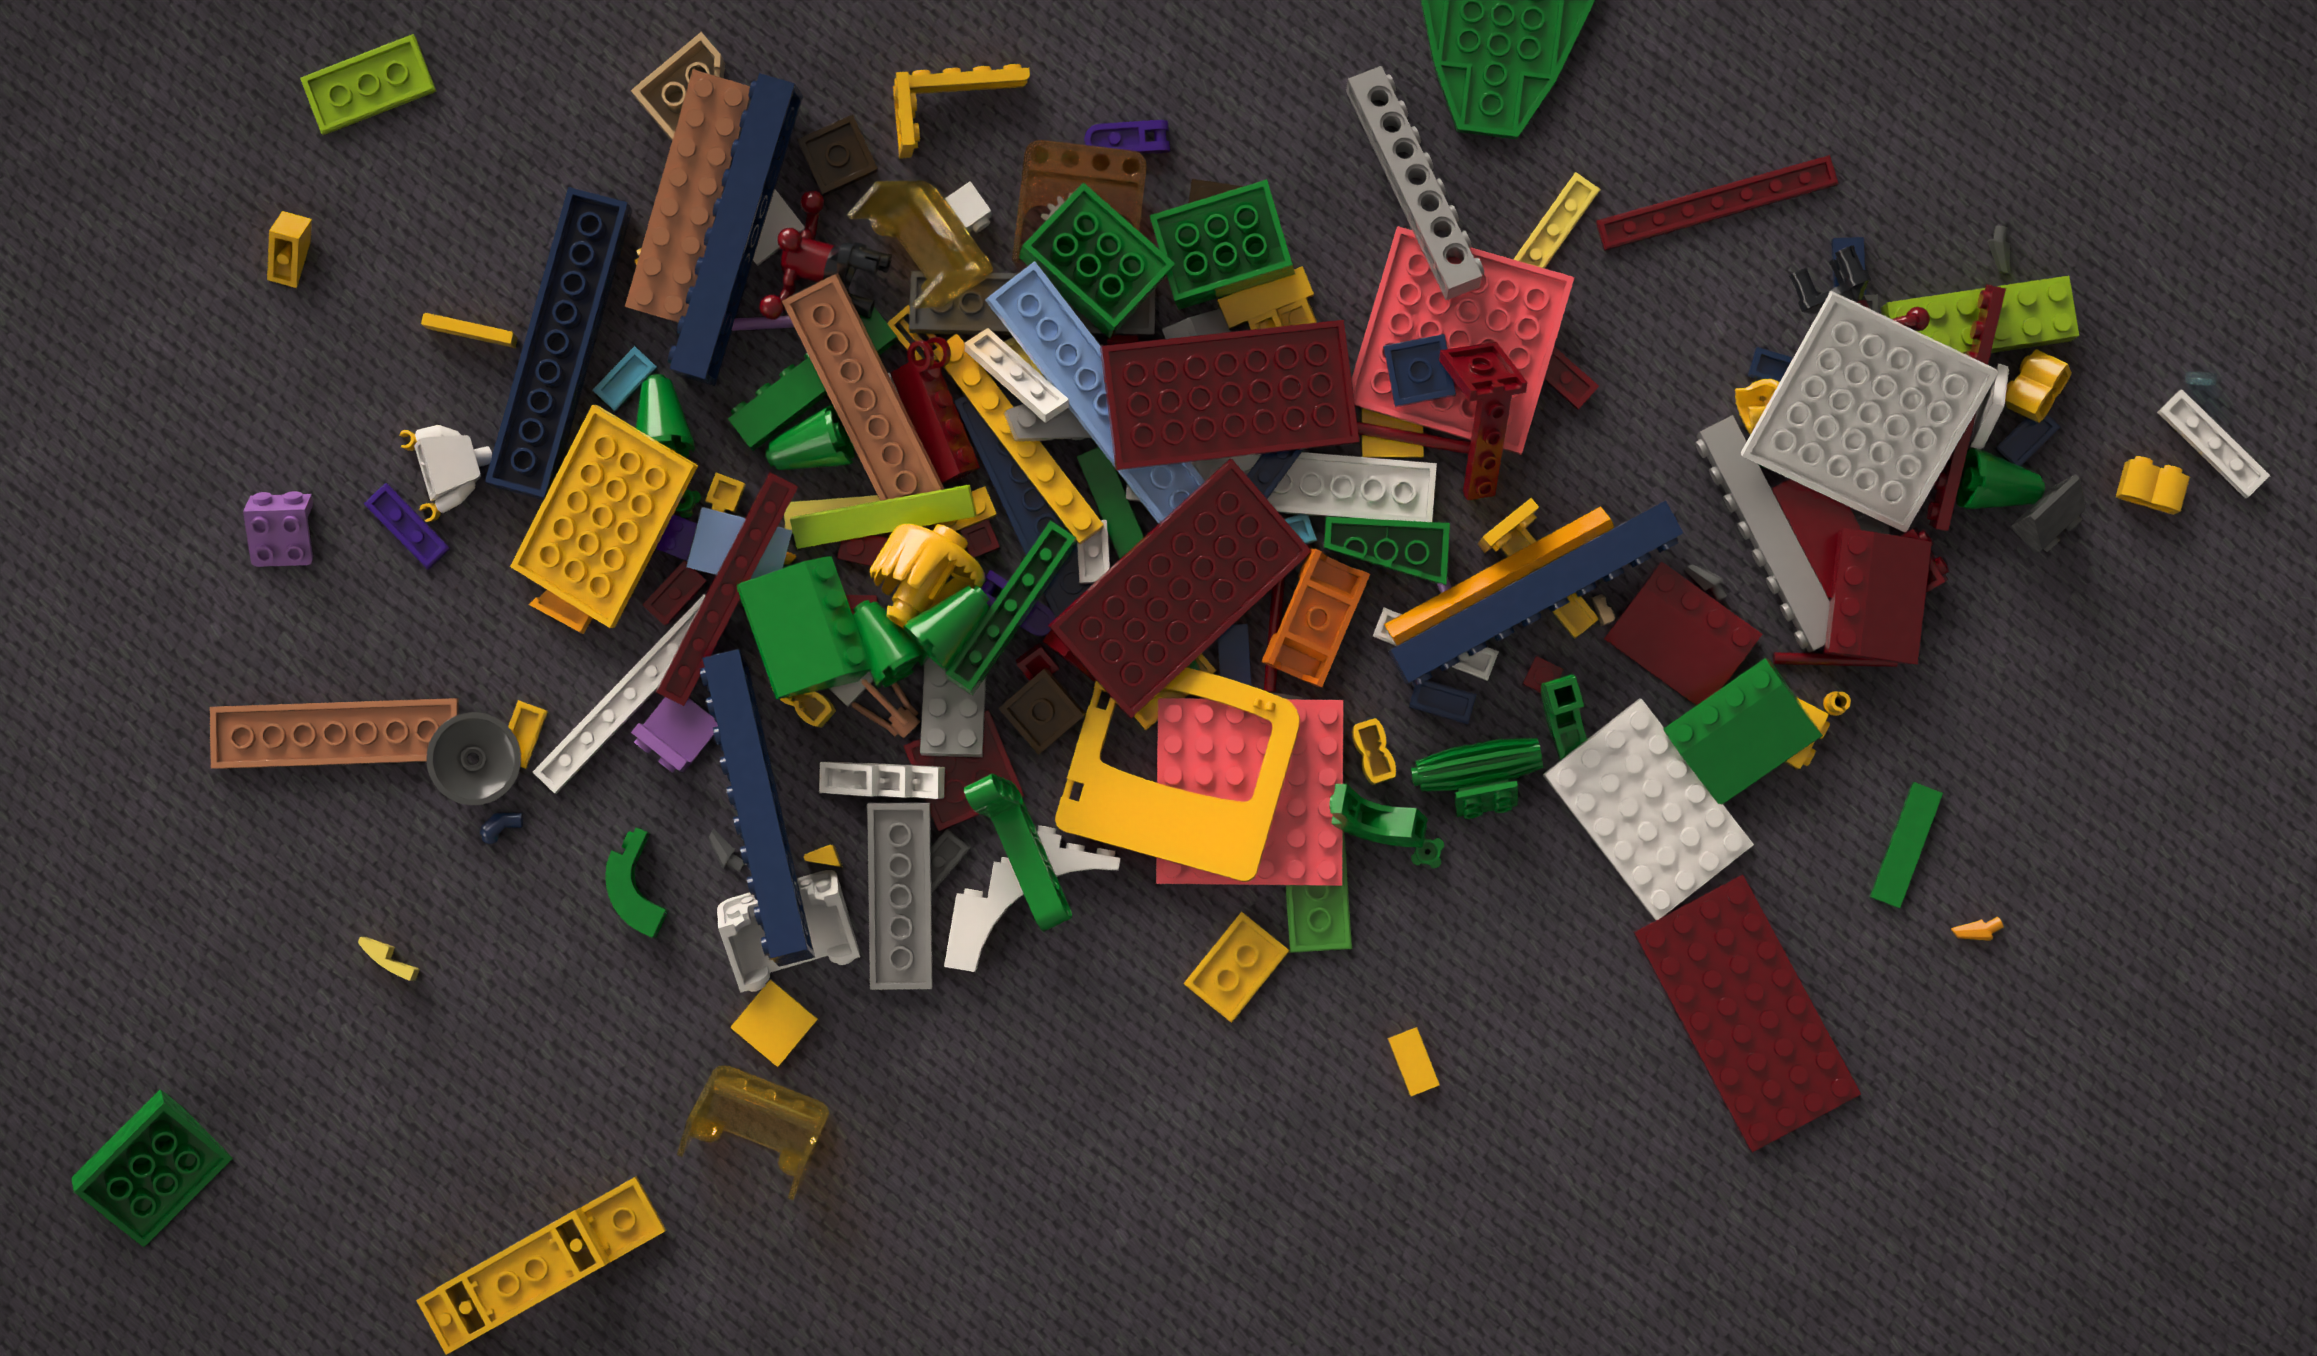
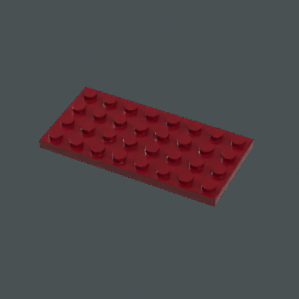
(1229, 394)
(1180, 588)
(1747, 1013)

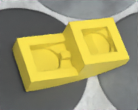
(382, 955)

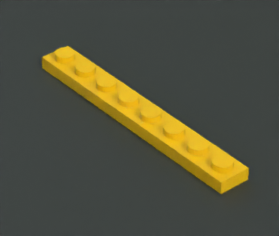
(1029, 455)

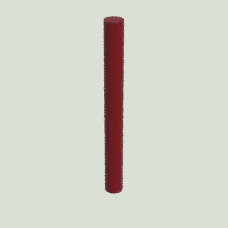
(1413, 438)
(1274, 624)
(1788, 658)

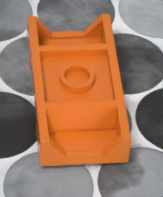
(1316, 618)

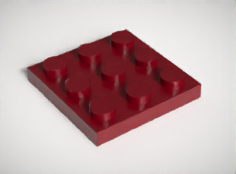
(963, 772)

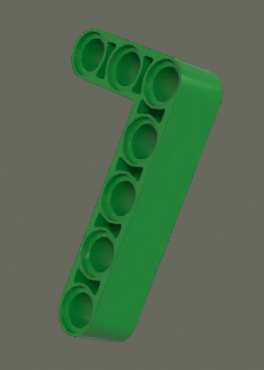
(1003, 803)

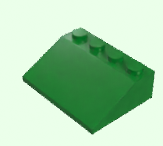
(1223, 244)
(1096, 259)
(804, 628)
(1743, 731)
(150, 1169)

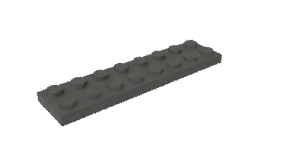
(973, 315)

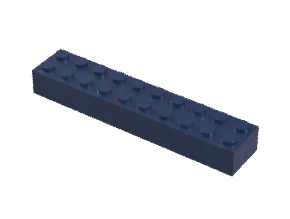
(736, 229)
(559, 343)
(1541, 589)
(758, 808)

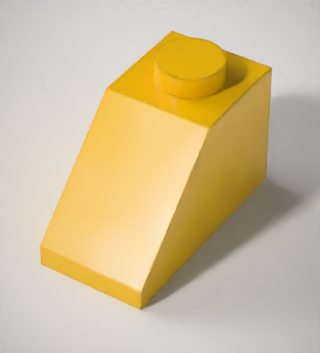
(288, 248)

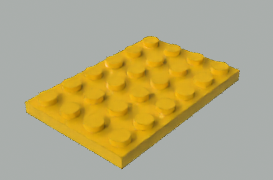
(603, 516)

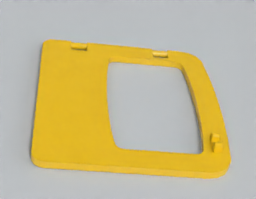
(1172, 822)

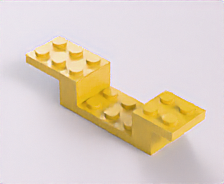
(541, 1265)

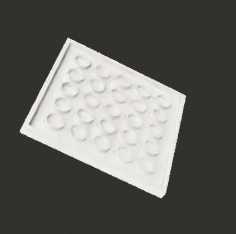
(1868, 412)

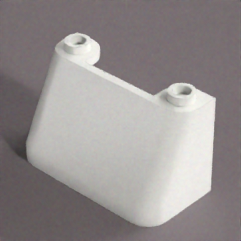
(826, 919)

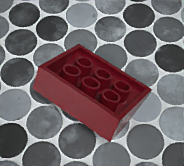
(1877, 596)
(1682, 635)

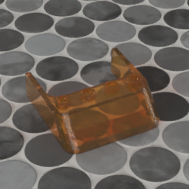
(1061, 167)

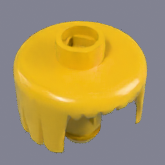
(921, 565)

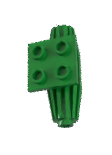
(1480, 773)

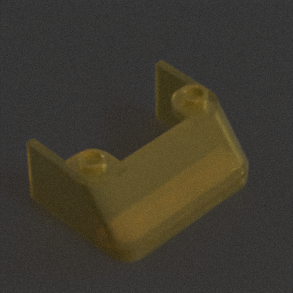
(930, 236)
(761, 1114)

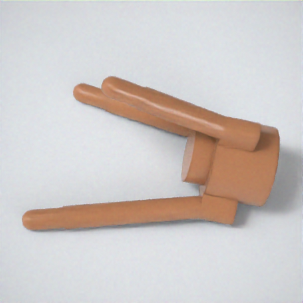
(902, 720)

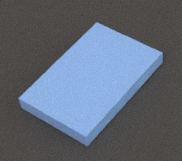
(715, 536)

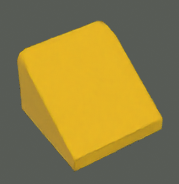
(825, 855)

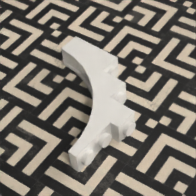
(977, 915)

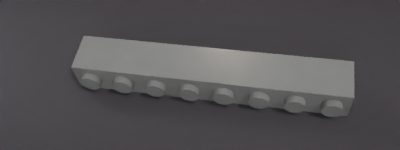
(1768, 531)

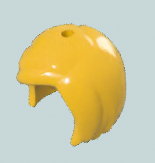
(1753, 401)

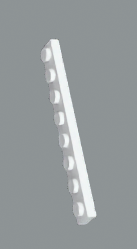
(613, 708)

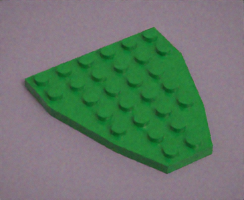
(1500, 57)

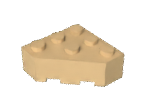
(666, 87)

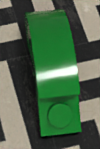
(1561, 707)
(1375, 821)
(623, 891)

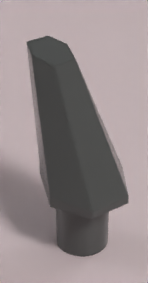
(2000, 249)
(1707, 580)
(724, 852)

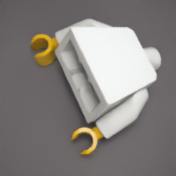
(447, 465)

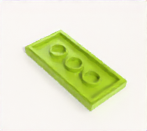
(368, 84)

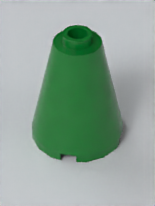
(662, 415)
(812, 444)
(1995, 482)
(948, 625)
(886, 644)

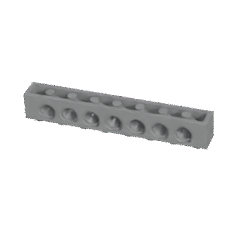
(1451, 278)

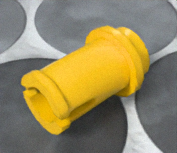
(1830, 706)

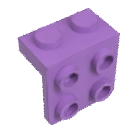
(278, 529)
(676, 733)

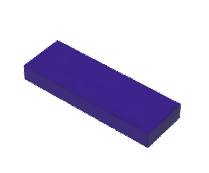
(407, 526)

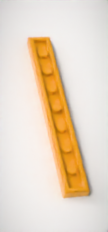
(1499, 576)

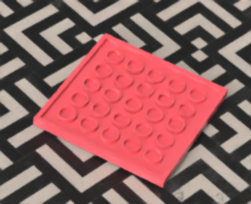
(1513, 306)
(1220, 755)

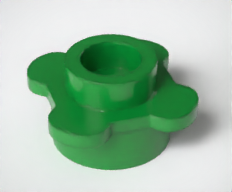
(692, 498)
(1433, 860)

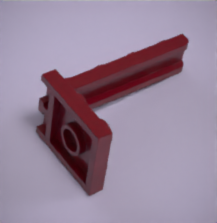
(1491, 379)

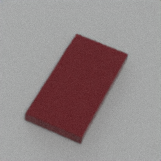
(1815, 524)

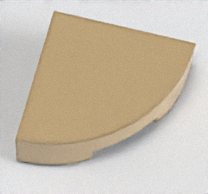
(1603, 612)

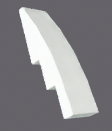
(882, 780)

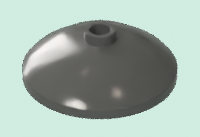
(497, 758)

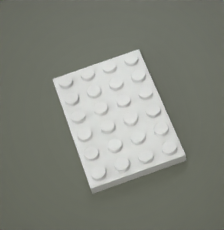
(1647, 810)

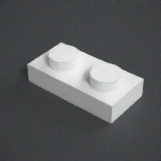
(1093, 557)

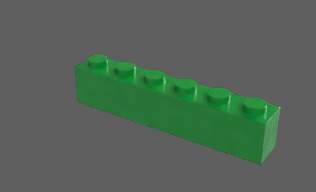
(795, 392)
(1011, 608)

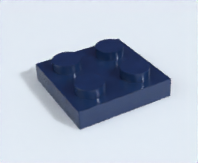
(1417, 372)

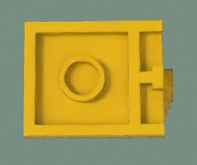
(951, 80)
(1512, 537)

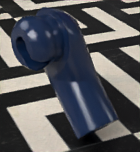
(497, 822)

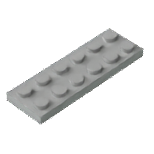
(900, 896)

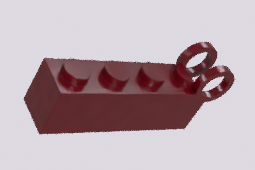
(934, 412)

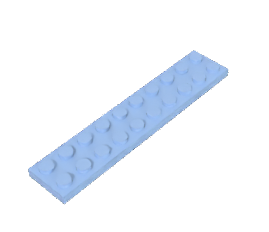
(1073, 364)

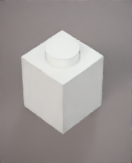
(969, 208)

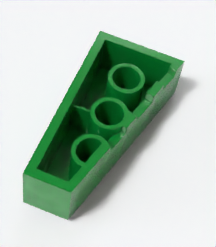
(1399, 545)

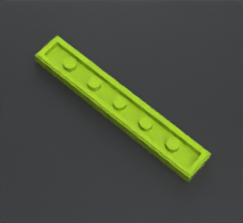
(882, 516)

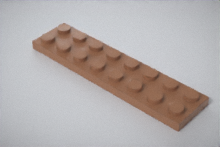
(687, 195)
(861, 390)
(325, 733)

